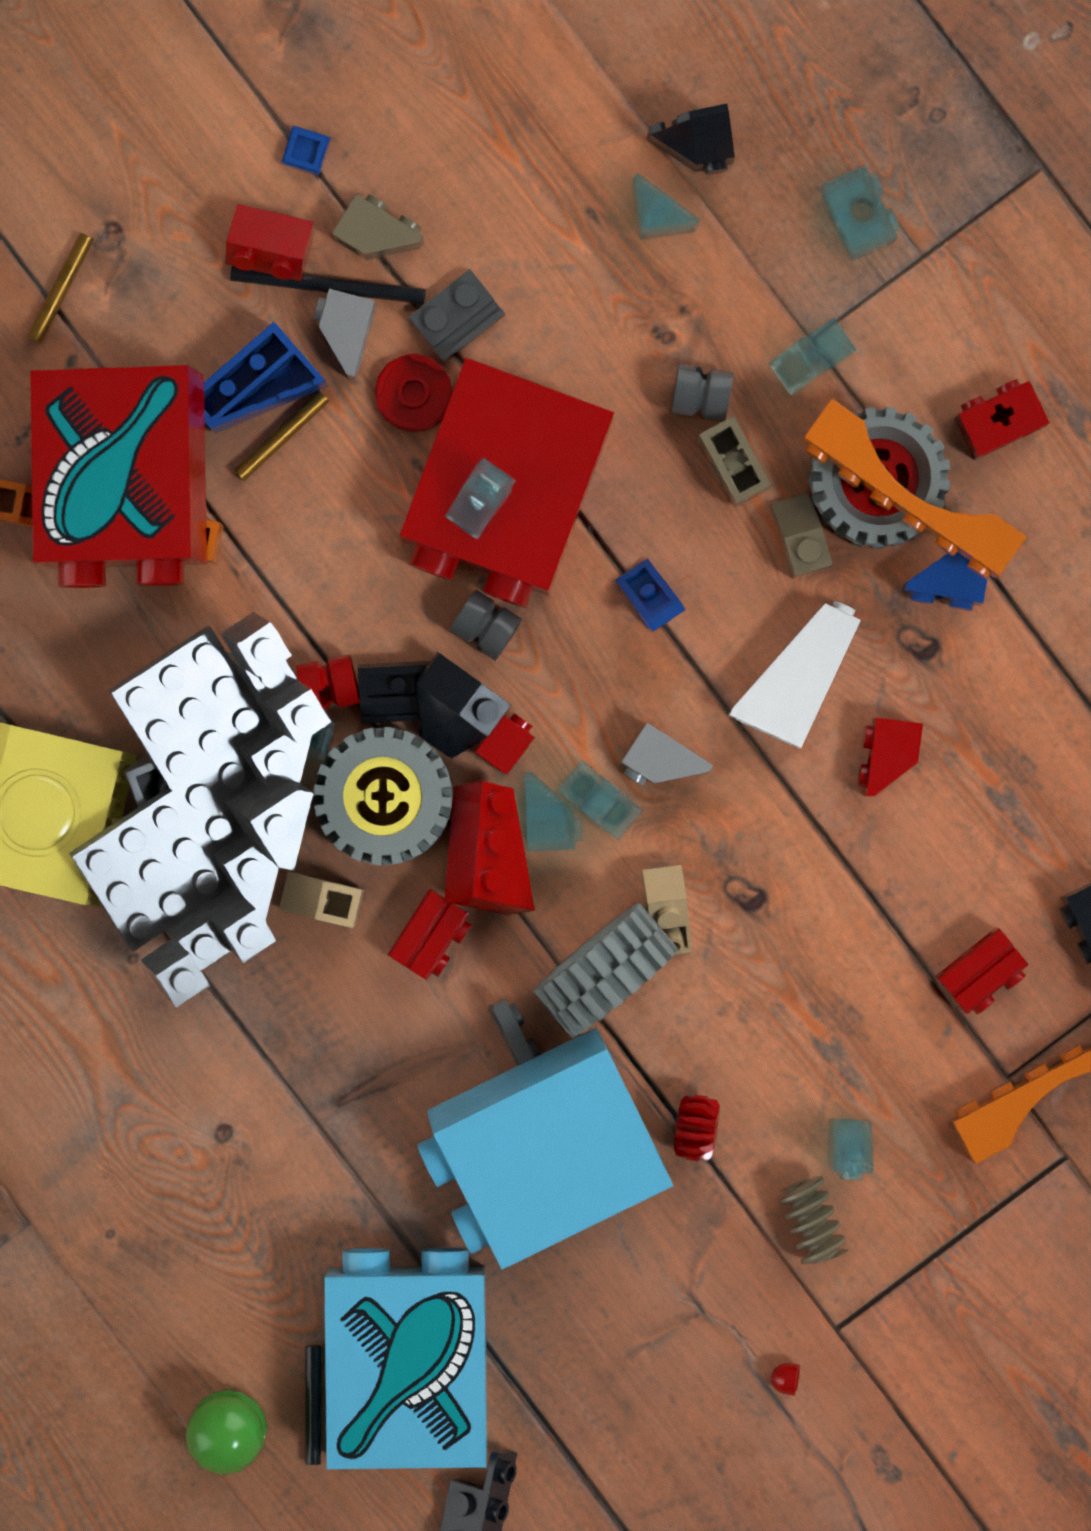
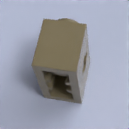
(734, 461)

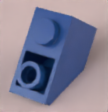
(948, 580)

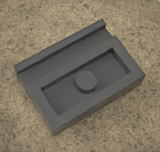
(457, 316)

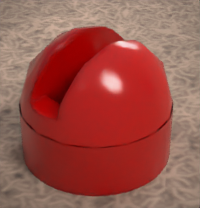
(786, 1378)

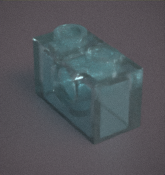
(860, 236)
(600, 800)

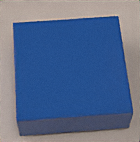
(306, 150)

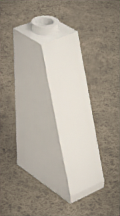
(796, 682)

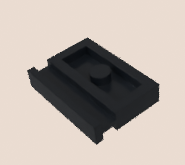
(389, 691)

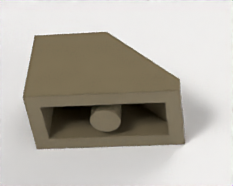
(801, 535)

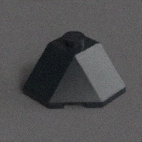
(698, 139)
(455, 707)

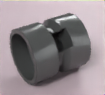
(702, 392)
(485, 625)

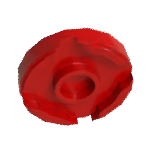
(413, 392)

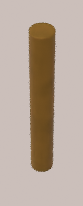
(60, 288)
(281, 435)

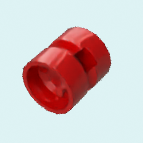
(331, 682)

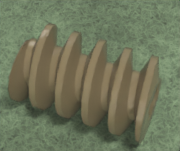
(812, 1221)

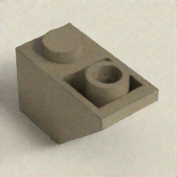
(374, 232)

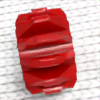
(696, 1128)

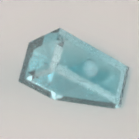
(549, 818)

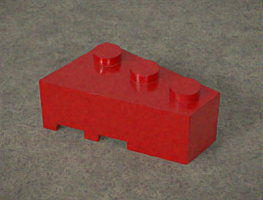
(487, 851)

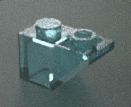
(850, 1148)

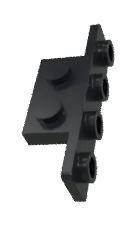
(479, 1507)

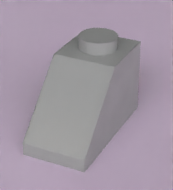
(346, 326)
(661, 758)

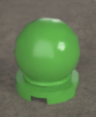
(226, 1432)

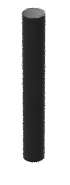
(312, 1404)

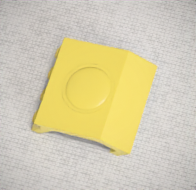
(51, 803)

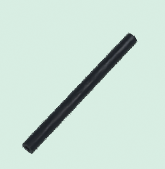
(323, 284)

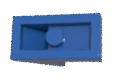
(650, 595)

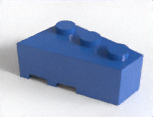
(258, 380)

